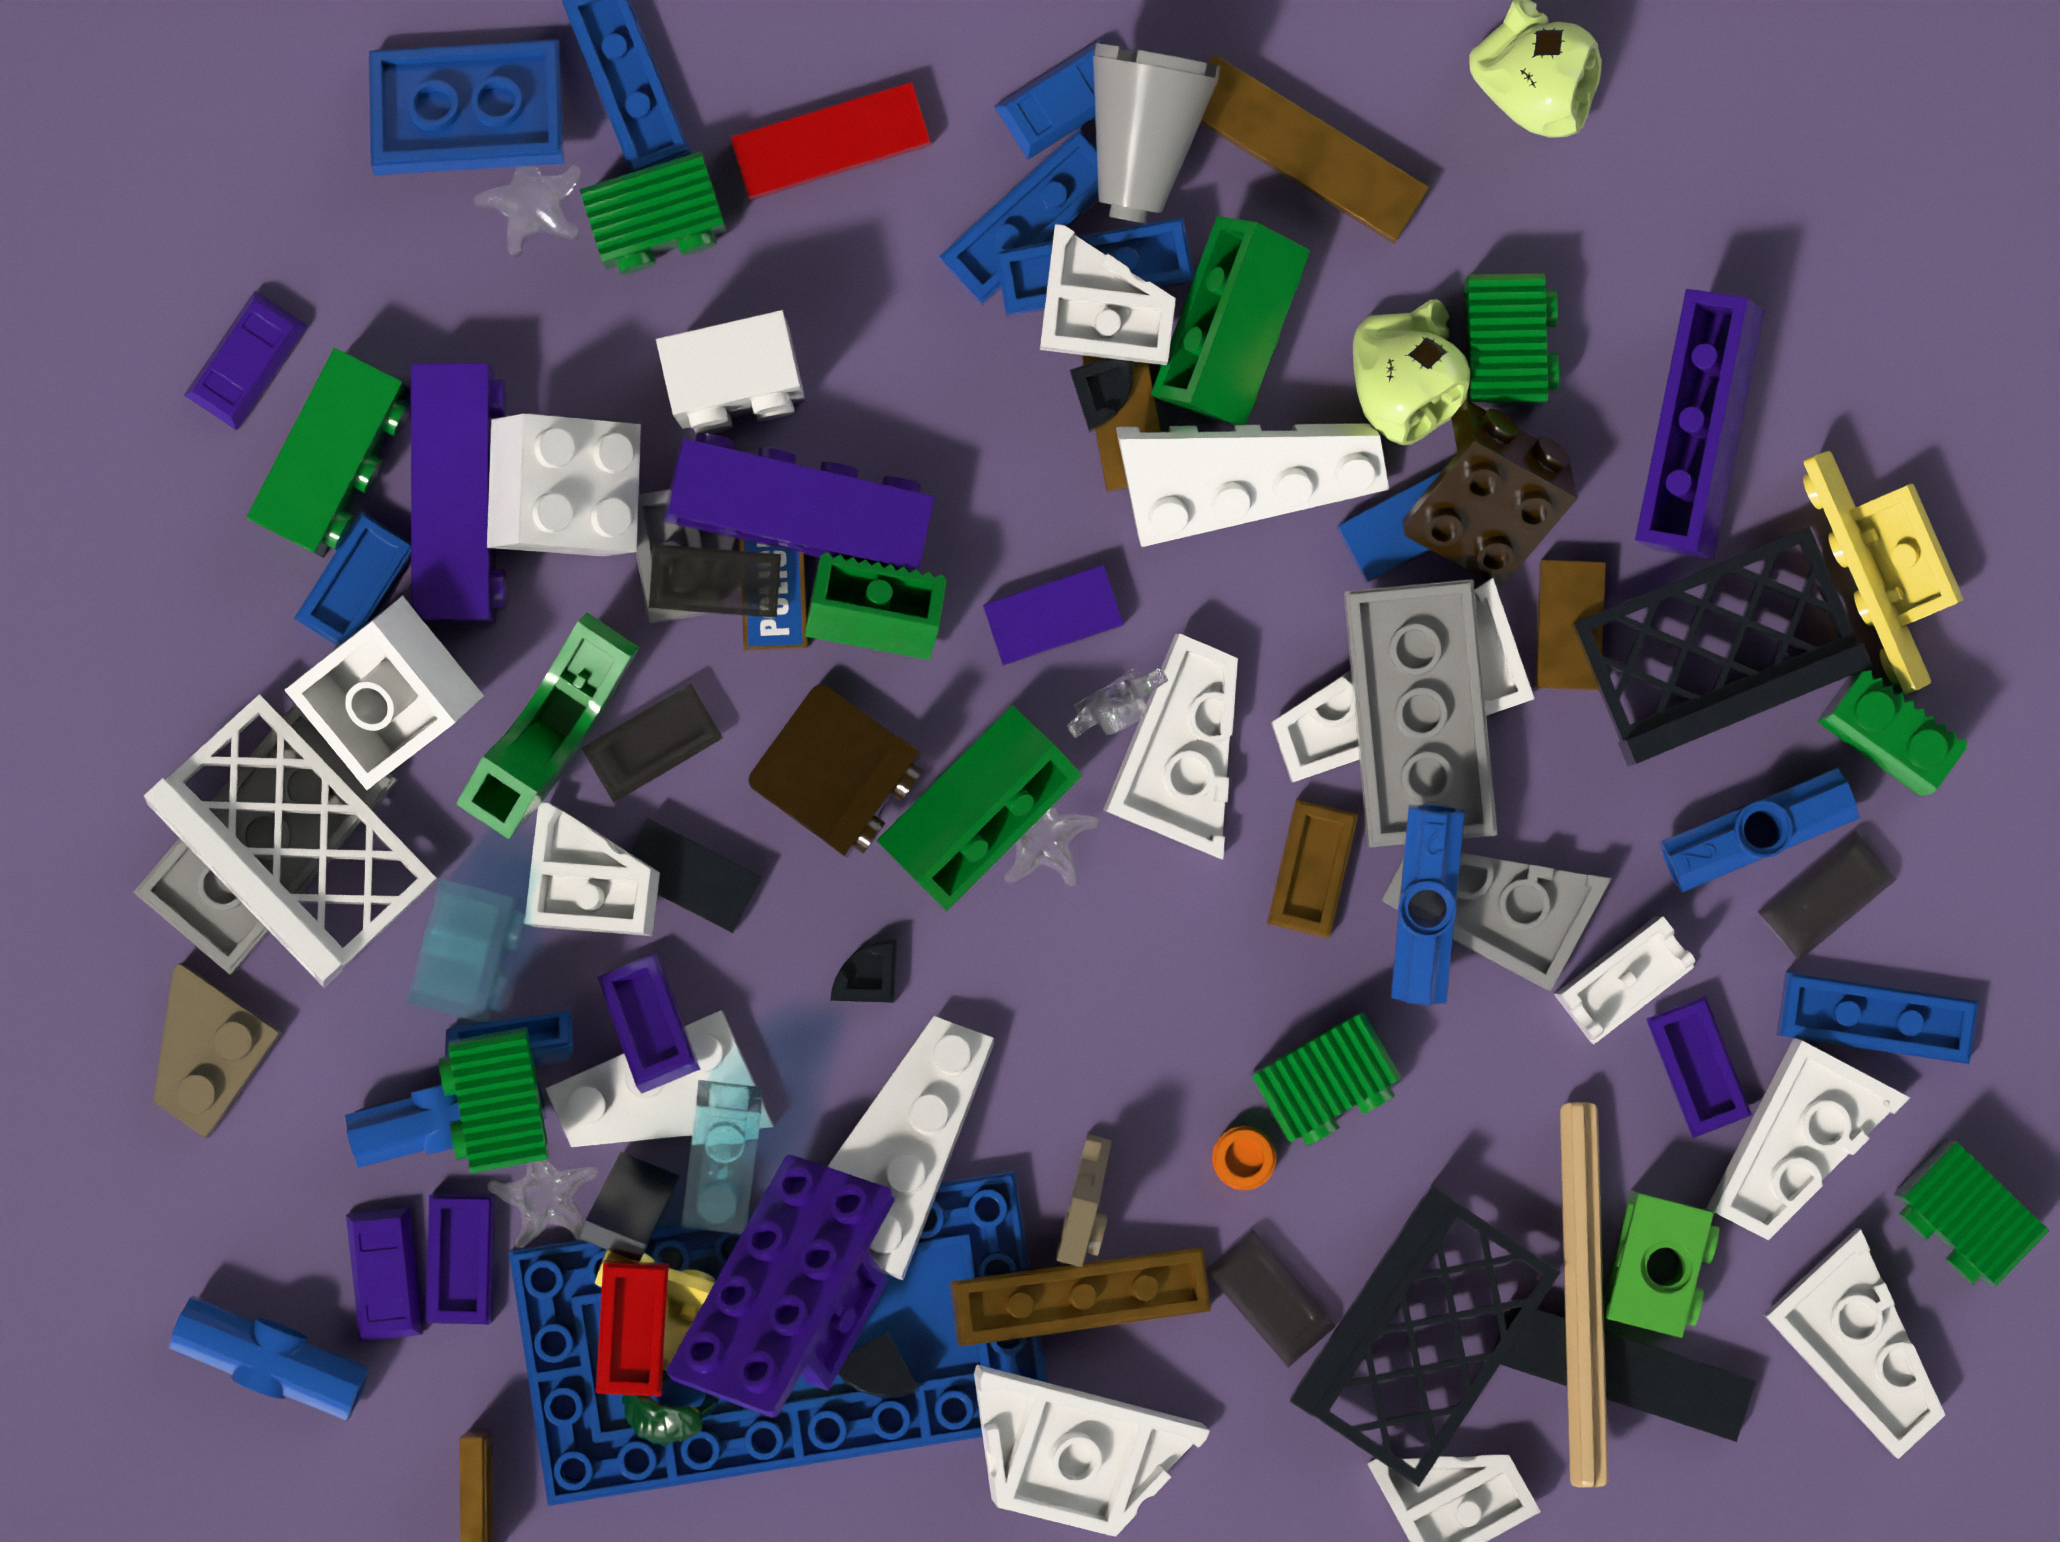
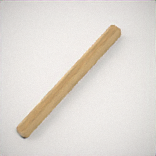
(1584, 1295)

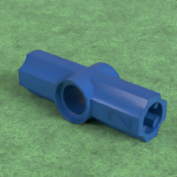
(1796, 816)
(1432, 864)
(405, 1126)
(269, 1358)

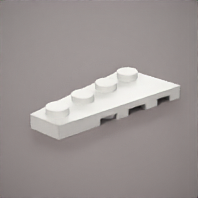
(1216, 480)
(1323, 727)
(913, 1131)

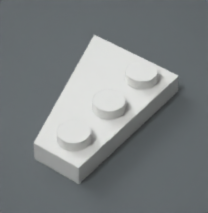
(1800, 1133)
(1855, 1341)

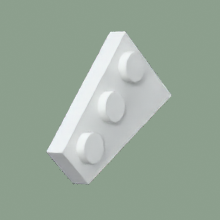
(1180, 750)
(608, 1107)

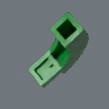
(550, 729)

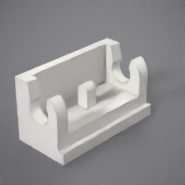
(1625, 979)

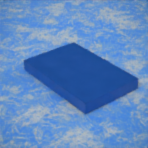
(466, 107)

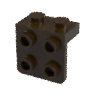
(1493, 495)
(836, 770)

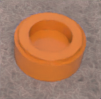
(1243, 1157)

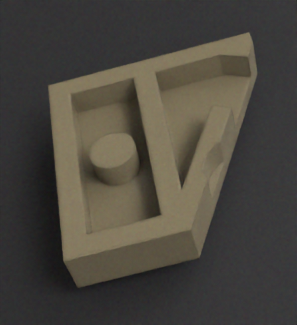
(207, 1051)
(1083, 1225)

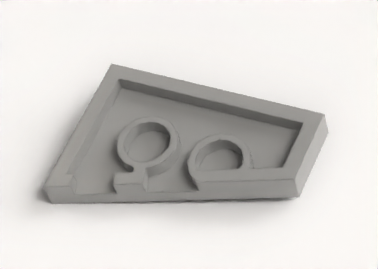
(1514, 913)

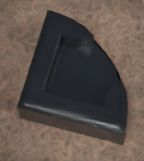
(1102, 389)
(868, 974)
(878, 1370)

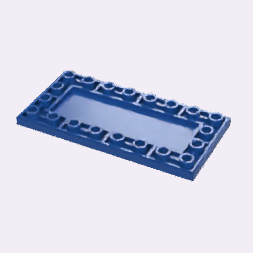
(596, 1453)

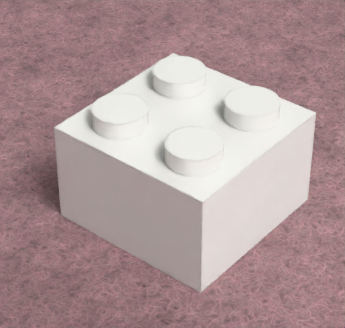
(731, 372)
(563, 485)
(384, 693)

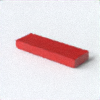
(830, 141)

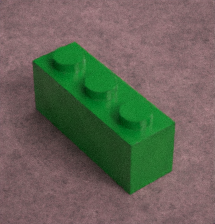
(1231, 321)
(331, 454)
(979, 807)

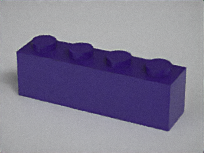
(1700, 424)
(450, 469)
(797, 506)

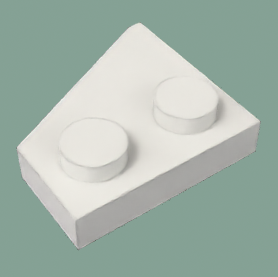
(1103, 307)
(587, 880)
(1458, 1498)

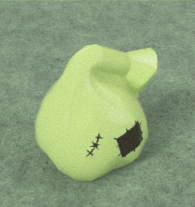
(1539, 71)
(1409, 372)

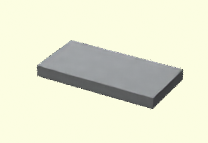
(1419, 706)
(196, 899)

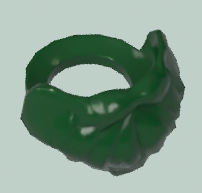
(665, 1423)

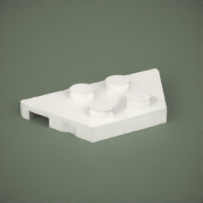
(1075, 1452)

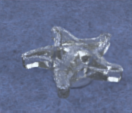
(533, 205)
(1116, 704)
(1049, 844)
(545, 1198)

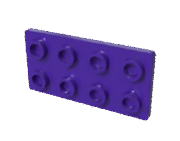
(789, 1290)

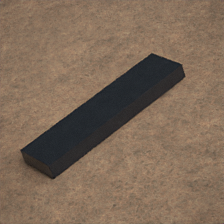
(1640, 1376)

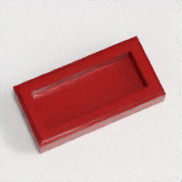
(632, 1328)

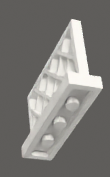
(246, 875)

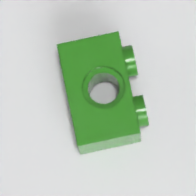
(1646, 1227)

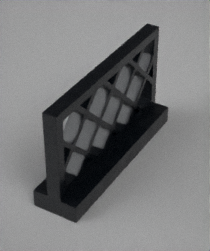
(1744, 696)
(1377, 1304)

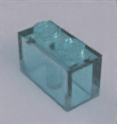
(467, 951)
(721, 1156)

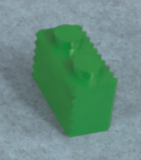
(654, 213)
(1508, 339)
(875, 606)
(1892, 733)
(1327, 1078)
(496, 1100)
(1969, 1213)

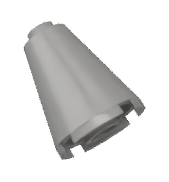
(1145, 124)

